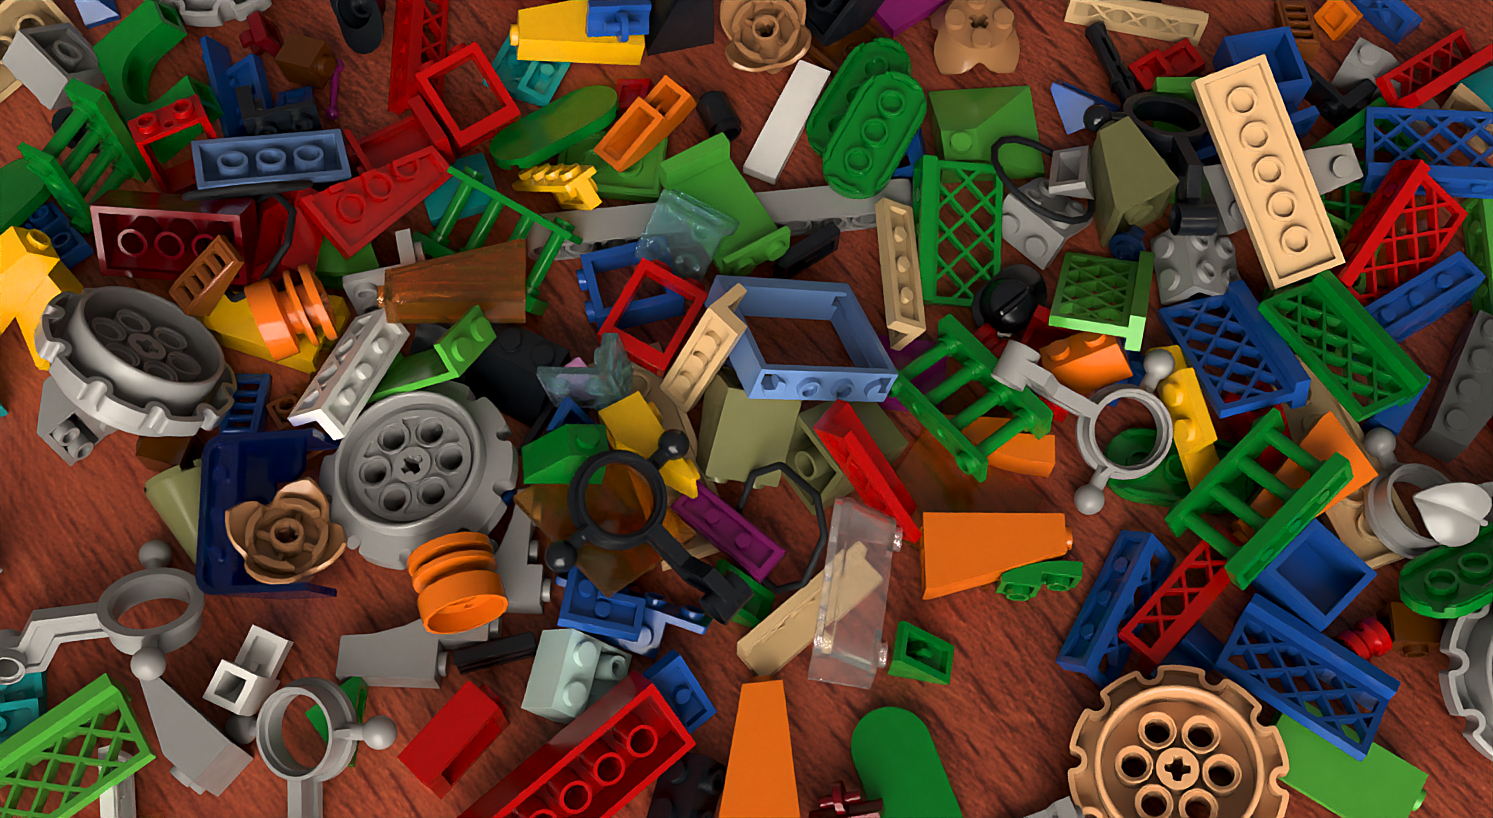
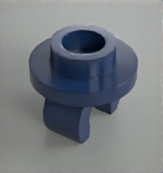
(1128, 244)

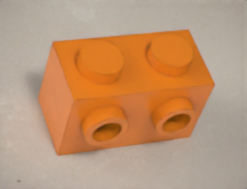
(1087, 361)

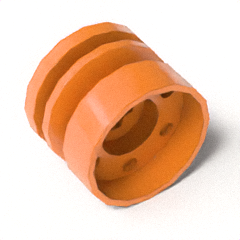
(291, 312)
(457, 583)

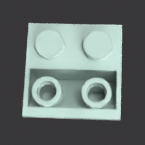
(571, 674)

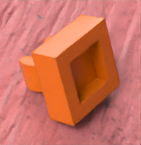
(1337, 18)

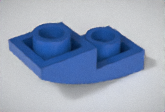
(65, 240)

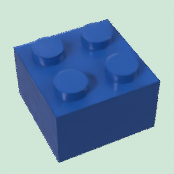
(1280, 53)
(1314, 577)

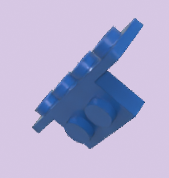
(226, 77)
(655, 621)

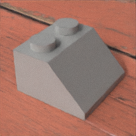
(49, 58)

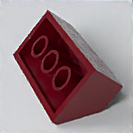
(163, 234)

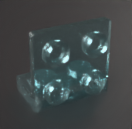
(684, 234)
(595, 386)

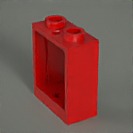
(164, 122)
(482, 130)
(272, 229)
(638, 351)
(455, 738)

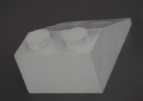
(192, 741)

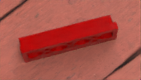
(410, 44)
(1432, 78)
(866, 466)
(1190, 612)

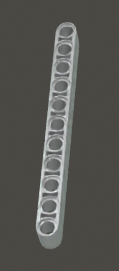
(800, 209)

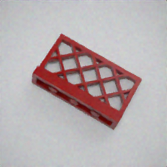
(1377, 226)

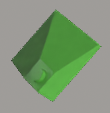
(972, 120)

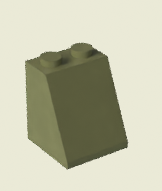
(1128, 180)
(743, 432)
(815, 463)

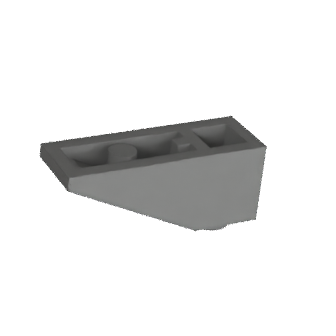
(1371, 62)

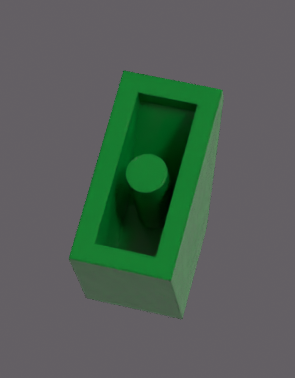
(561, 452)

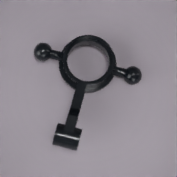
(1188, 213)
(723, 593)

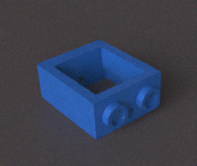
(639, 311)

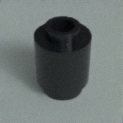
(718, 115)

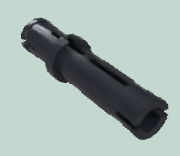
(1120, 79)

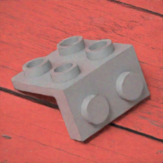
(1033, 233)
(1193, 265)
(363, 286)

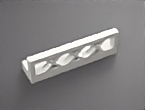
(350, 374)

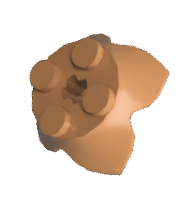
(746, 22)
(975, 34)
(296, 512)

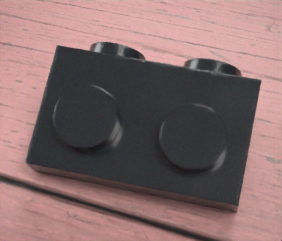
(688, 788)

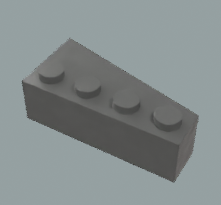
(1329, 167)
(1463, 394)

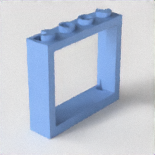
(815, 300)

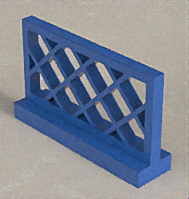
(1455, 180)
(1258, 342)
(1316, 658)

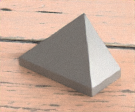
(1072, 173)

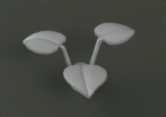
(1454, 511)

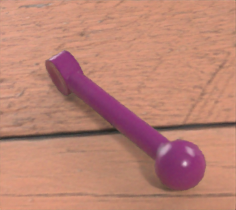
(332, 112)

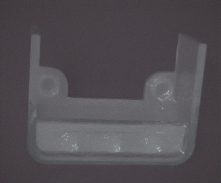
(854, 595)

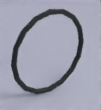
(1021, 196)

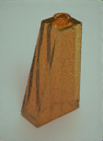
(449, 285)

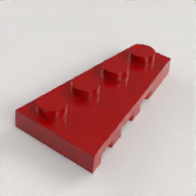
(367, 205)

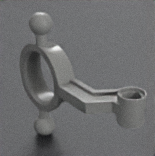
(1019, 368)
(1377, 498)
(47, 628)
(305, 782)

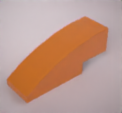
(645, 124)
(1021, 454)

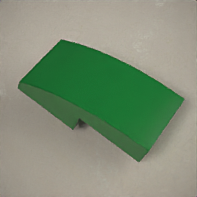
(1026, 581)

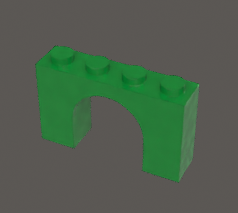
(128, 59)

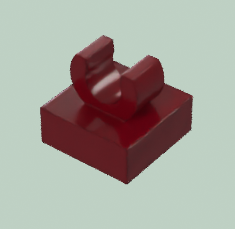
(261, 36)

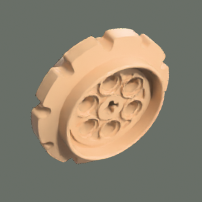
(1180, 704)

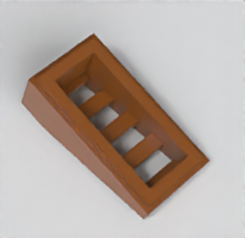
(1310, 43)
(188, 288)

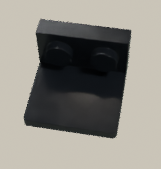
(278, 120)

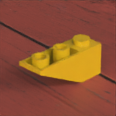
(636, 428)

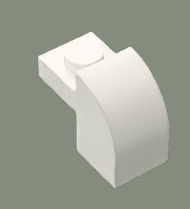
(251, 678)

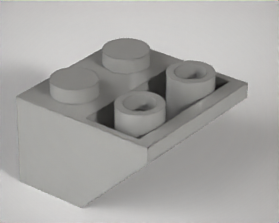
(66, 426)

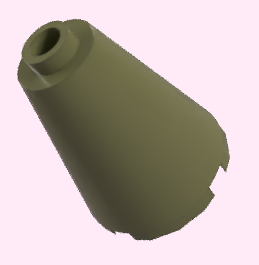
(176, 500)

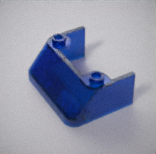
(243, 470)

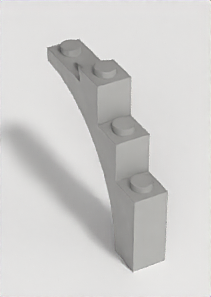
(417, 657)

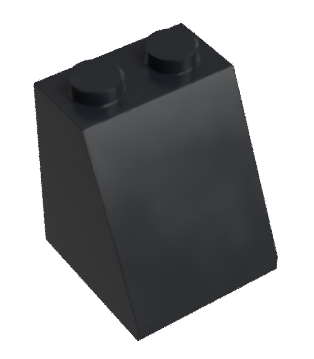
(679, 25)

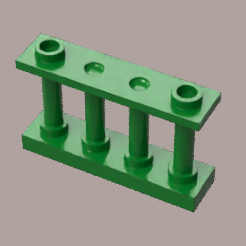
(115, 147)
(437, 241)
(977, 365)
(1270, 534)

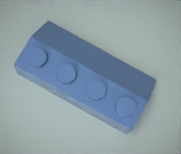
(272, 157)

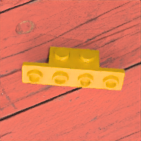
(568, 183)
(1190, 418)

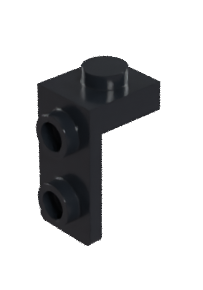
(1332, 103)

